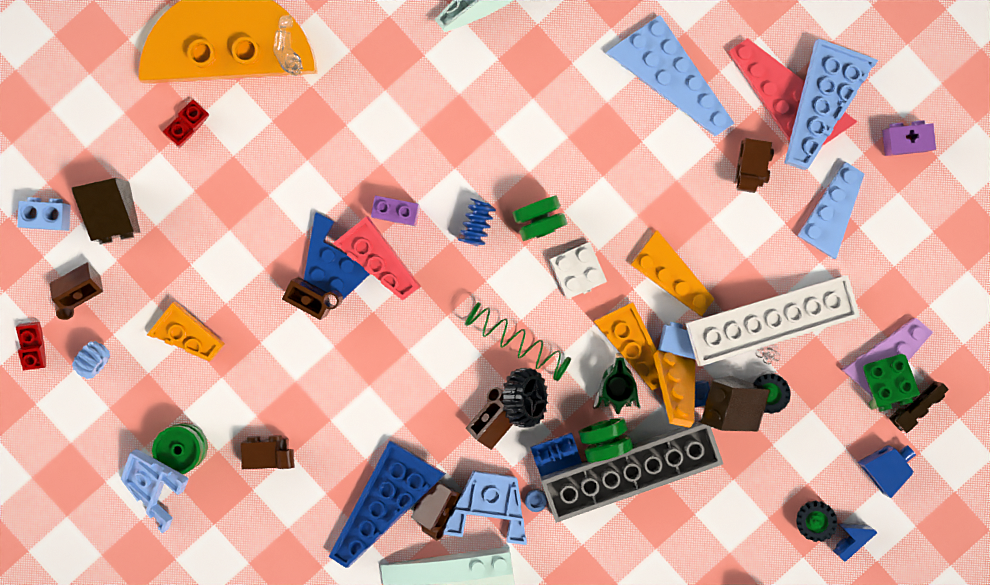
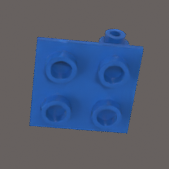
(556, 454)

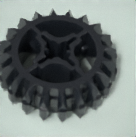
(525, 397)

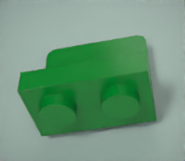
(890, 382)

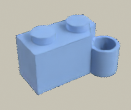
(676, 341)

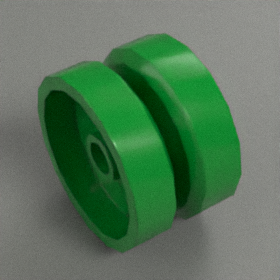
(540, 219)
(606, 439)
(192, 450)

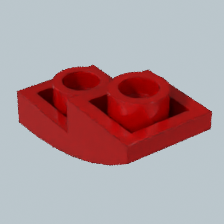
(186, 124)
(32, 346)

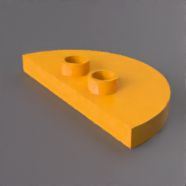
(219, 42)

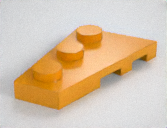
(186, 332)

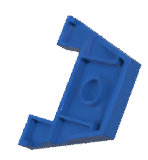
(328, 266)

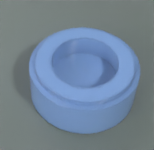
(536, 500)

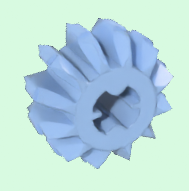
(91, 360)

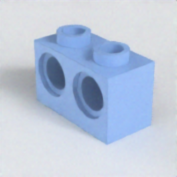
(44, 217)

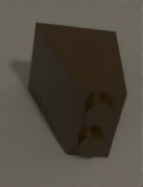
(107, 210)
(735, 405)

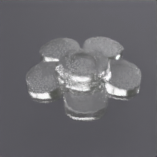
(769, 353)

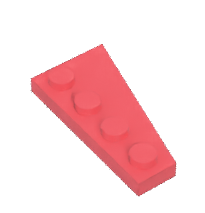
(373, 252)

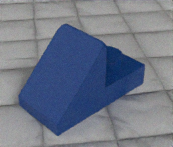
(858, 537)

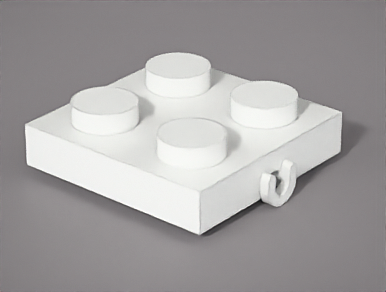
(578, 270)

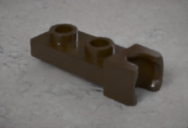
(906, 418)

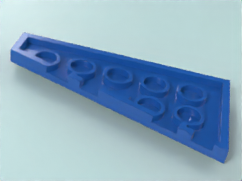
(390, 492)

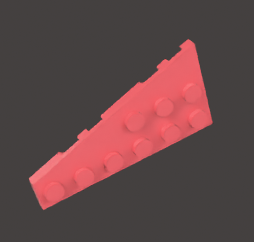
(777, 87)

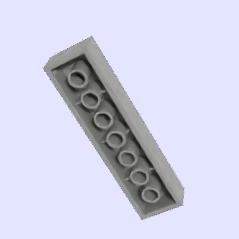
(645, 467)

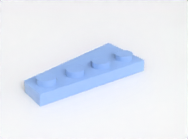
(832, 213)

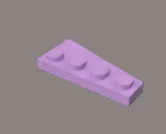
(902, 341)

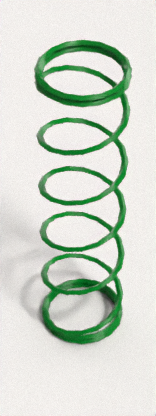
(557, 374)

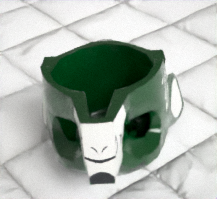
(617, 386)

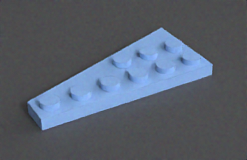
(667, 69)
(827, 92)

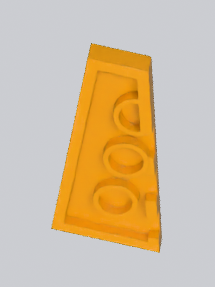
(668, 271)
(632, 340)
(677, 386)

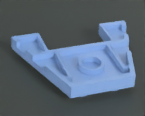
(145, 481)
(491, 497)

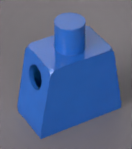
(889, 468)

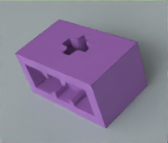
(922, 138)
(395, 211)

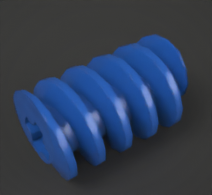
(477, 223)

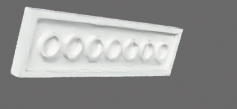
(772, 320)

